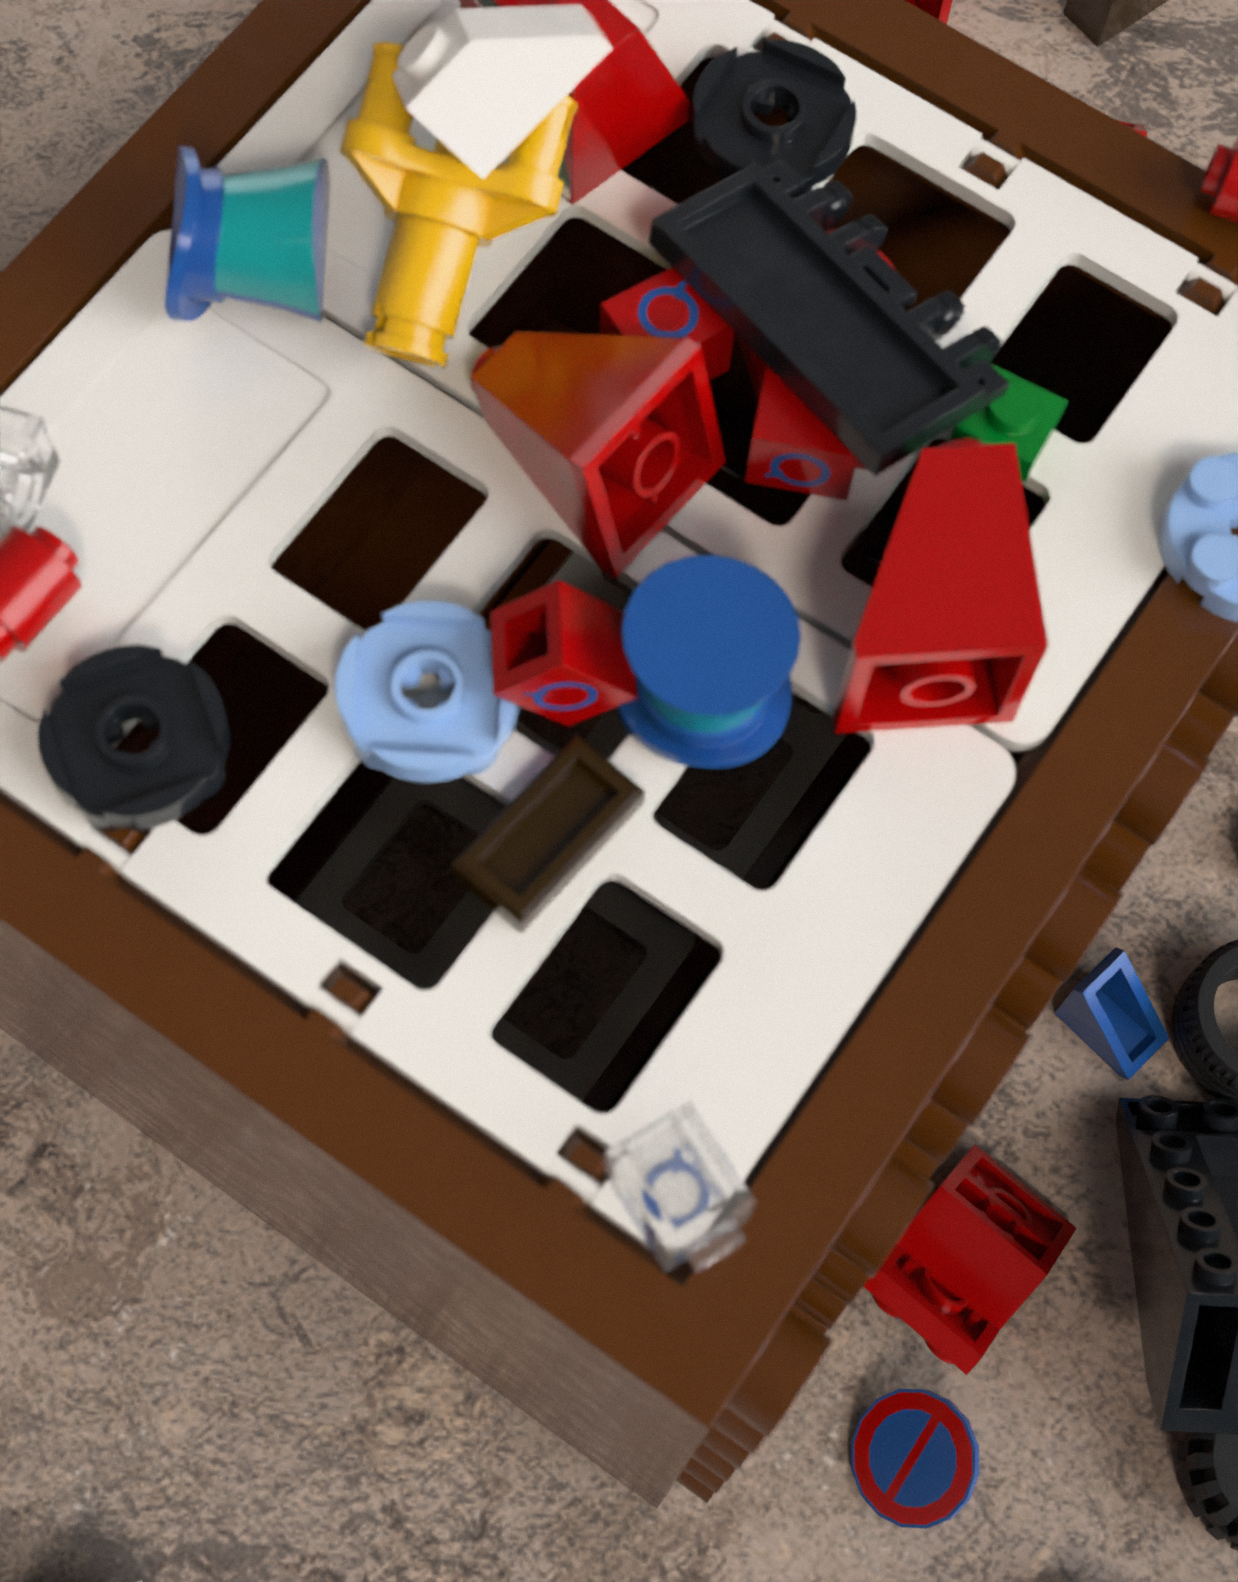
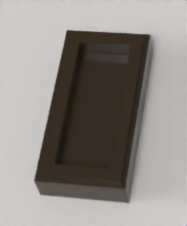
(548, 833)

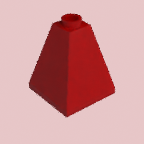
(604, 430)

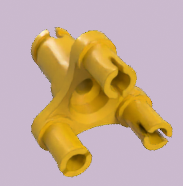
(440, 211)

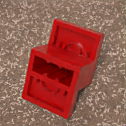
(970, 1259)

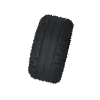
(1195, 1026)

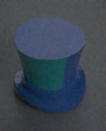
(248, 238)
(709, 661)

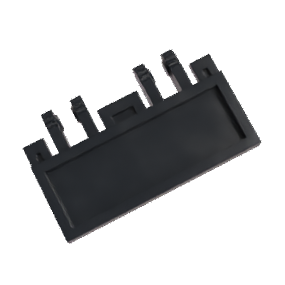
(830, 311)

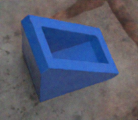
(1114, 1015)

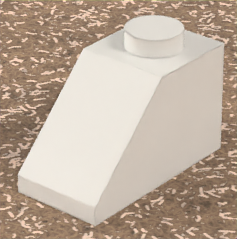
(495, 74)

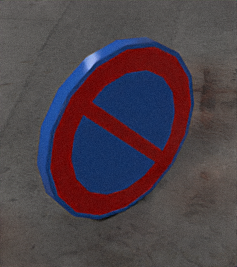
(915, 1458)

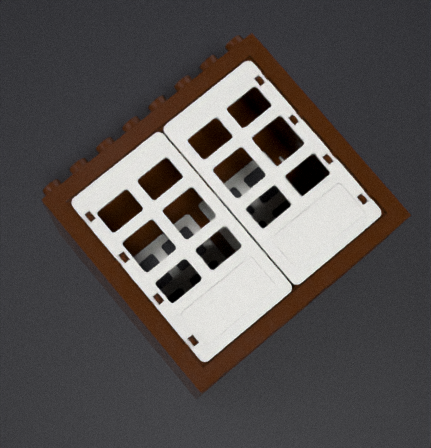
(814, 987)

